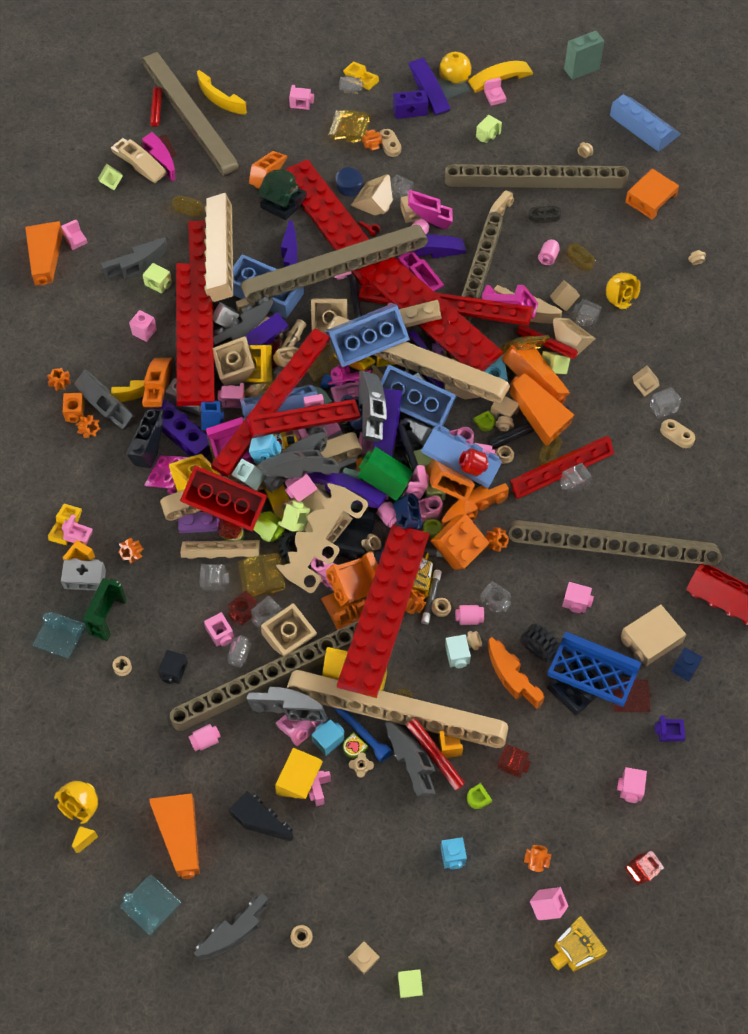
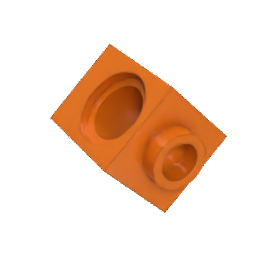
(72, 401)

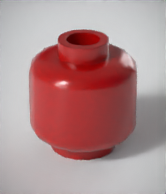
(473, 462)

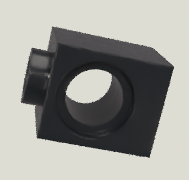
(172, 667)

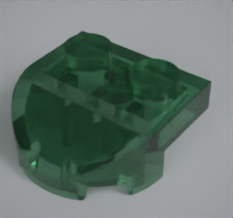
(278, 187)

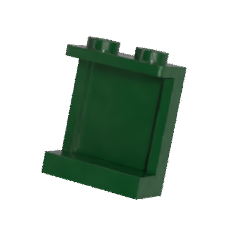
(95, 616)

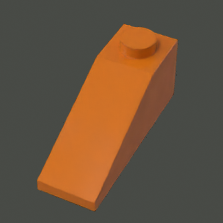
(268, 163)

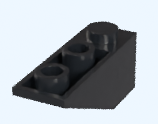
(146, 439)
(255, 817)

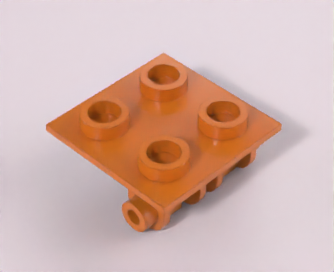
(342, 615)

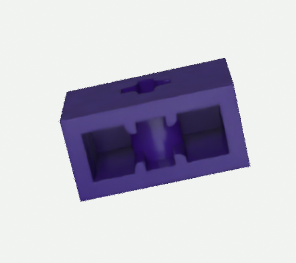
(410, 104)

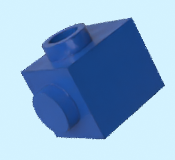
(211, 414)

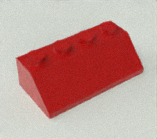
(223, 498)
(720, 591)

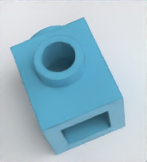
(264, 448)
(328, 736)
(453, 853)

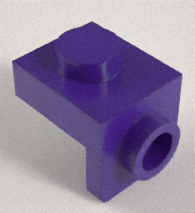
(670, 729)

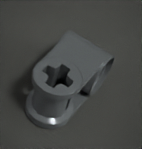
(420, 431)

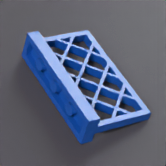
(599, 657)

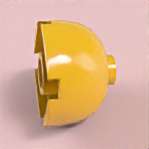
(455, 67)
(622, 286)
(74, 797)

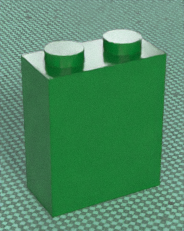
(385, 473)

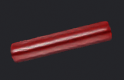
(156, 106)

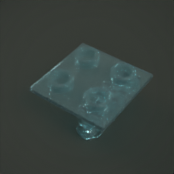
(59, 634)
(149, 904)

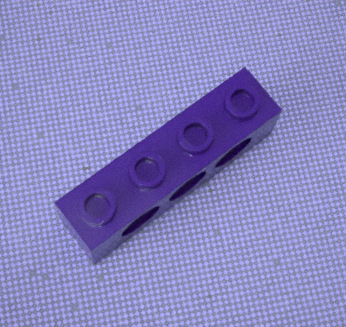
(184, 437)

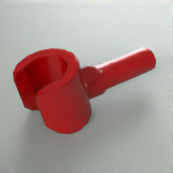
(370, 228)

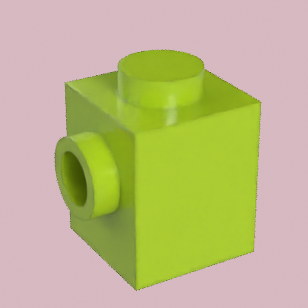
(268, 527)

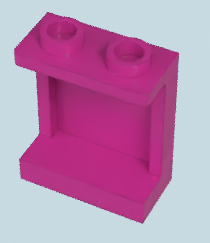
(521, 297)
(222, 433)

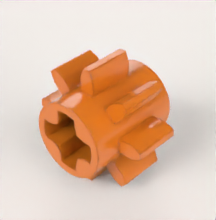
(372, 140)
(58, 379)
(93, 426)
(497, 539)
(130, 550)
(415, 602)
(537, 858)

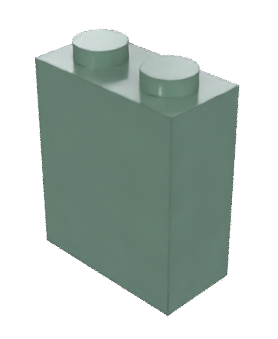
(584, 55)

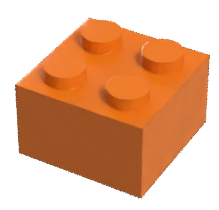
(460, 542)

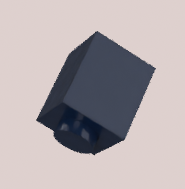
(687, 664)

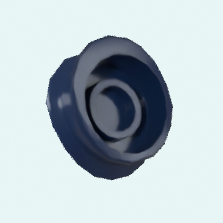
(349, 181)

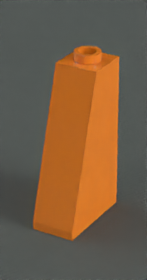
(43, 249)
(536, 368)
(540, 408)
(178, 827)

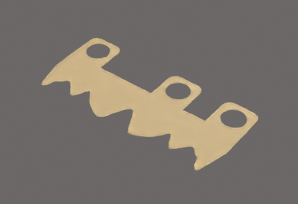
(312, 543)

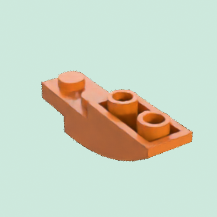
(156, 381)
(478, 500)
(507, 669)

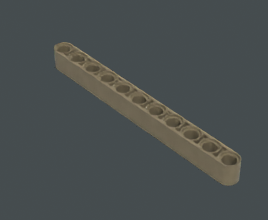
(190, 114)
(536, 176)
(482, 260)
(334, 263)
(621, 548)
(261, 675)

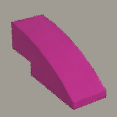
(159, 152)
(430, 209)
(421, 270)

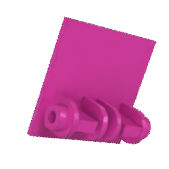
(342, 374)
(161, 474)

